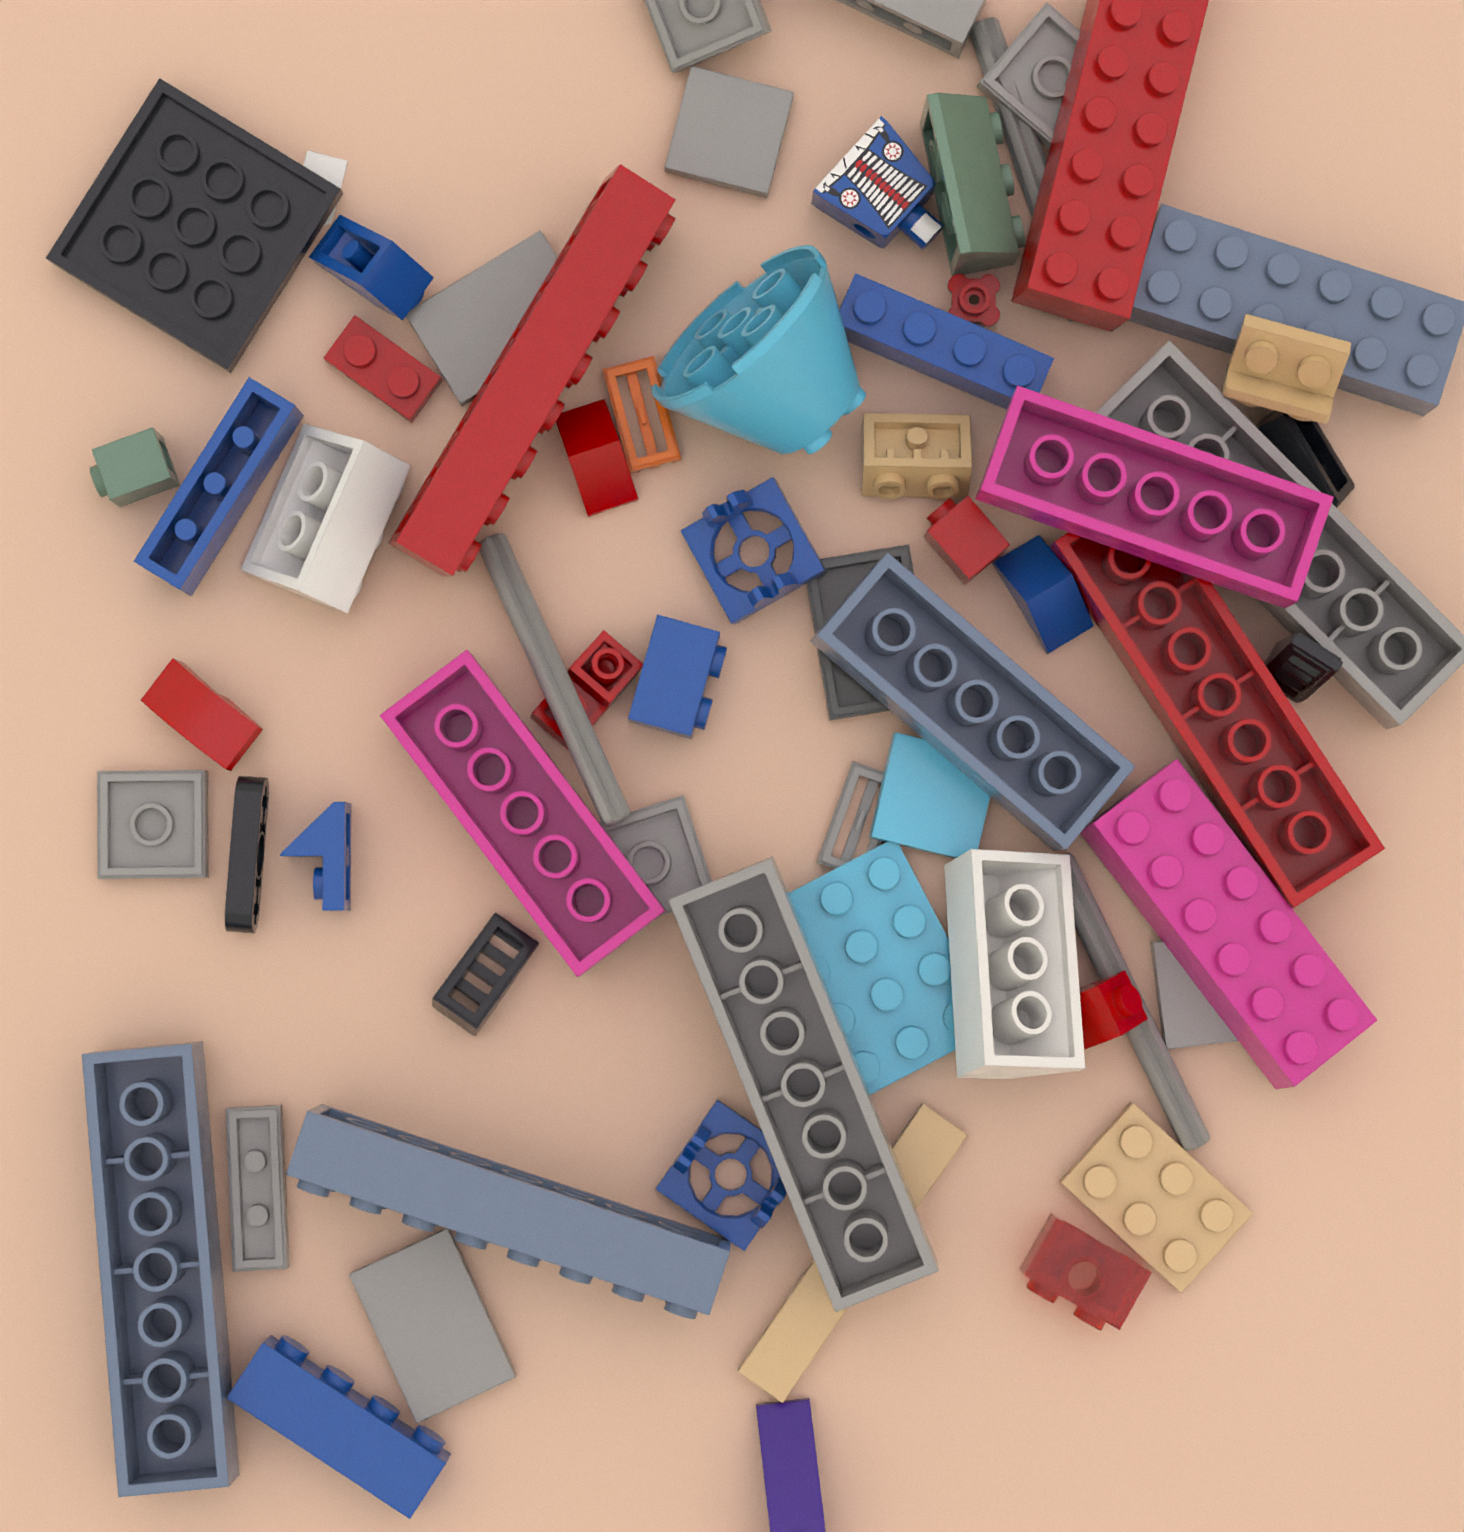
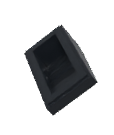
(1309, 452)
(1301, 666)
(454, 1010)

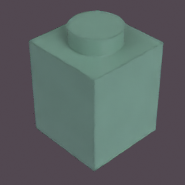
(133, 468)

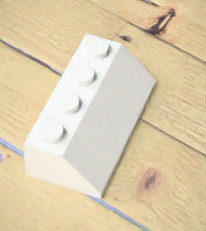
(1013, 964)

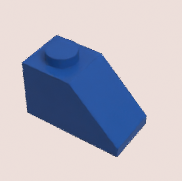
(372, 266)

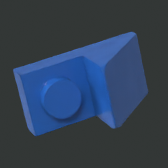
(328, 838)

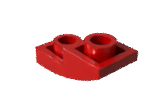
(599, 680)
(201, 714)

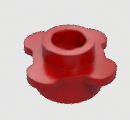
(985, 289)

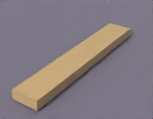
(807, 1313)

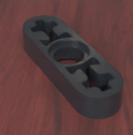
(246, 854)

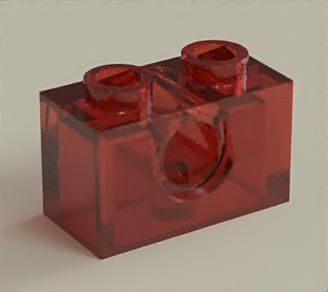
(1116, 1279)

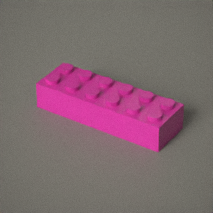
(1154, 498)
(523, 813)
(1228, 926)

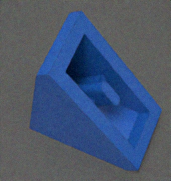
(1044, 593)

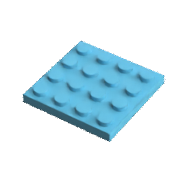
(881, 962)

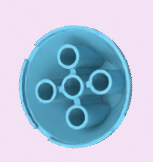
(767, 359)

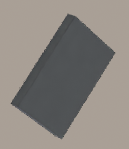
(843, 694)

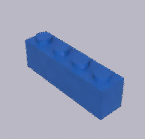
(939, 343)
(219, 486)
(340, 1424)

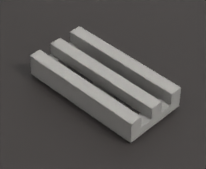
(875, 777)

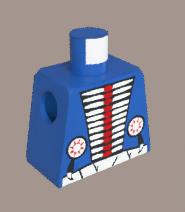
(880, 190)

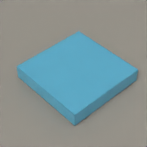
(927, 801)

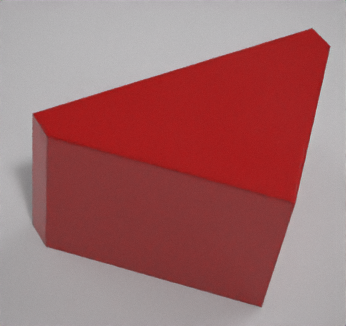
(596, 457)

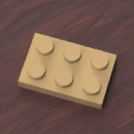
(1156, 1197)

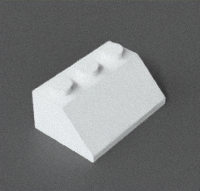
(326, 517)

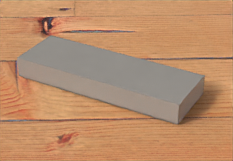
(257, 1188)

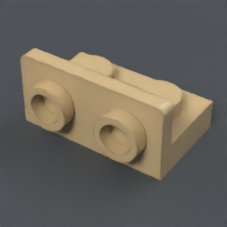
(1285, 369)
(916, 455)

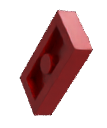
(383, 369)

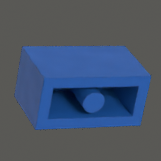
(676, 677)

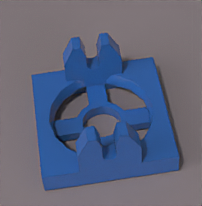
(702, 535)
(678, 1188)

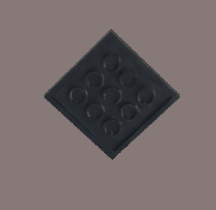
(195, 225)

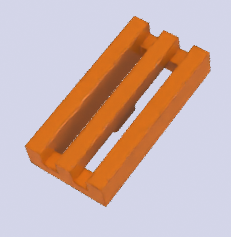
(653, 458)

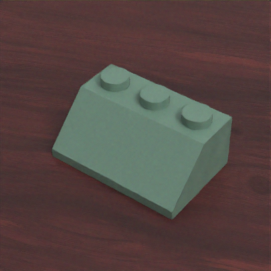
(970, 183)

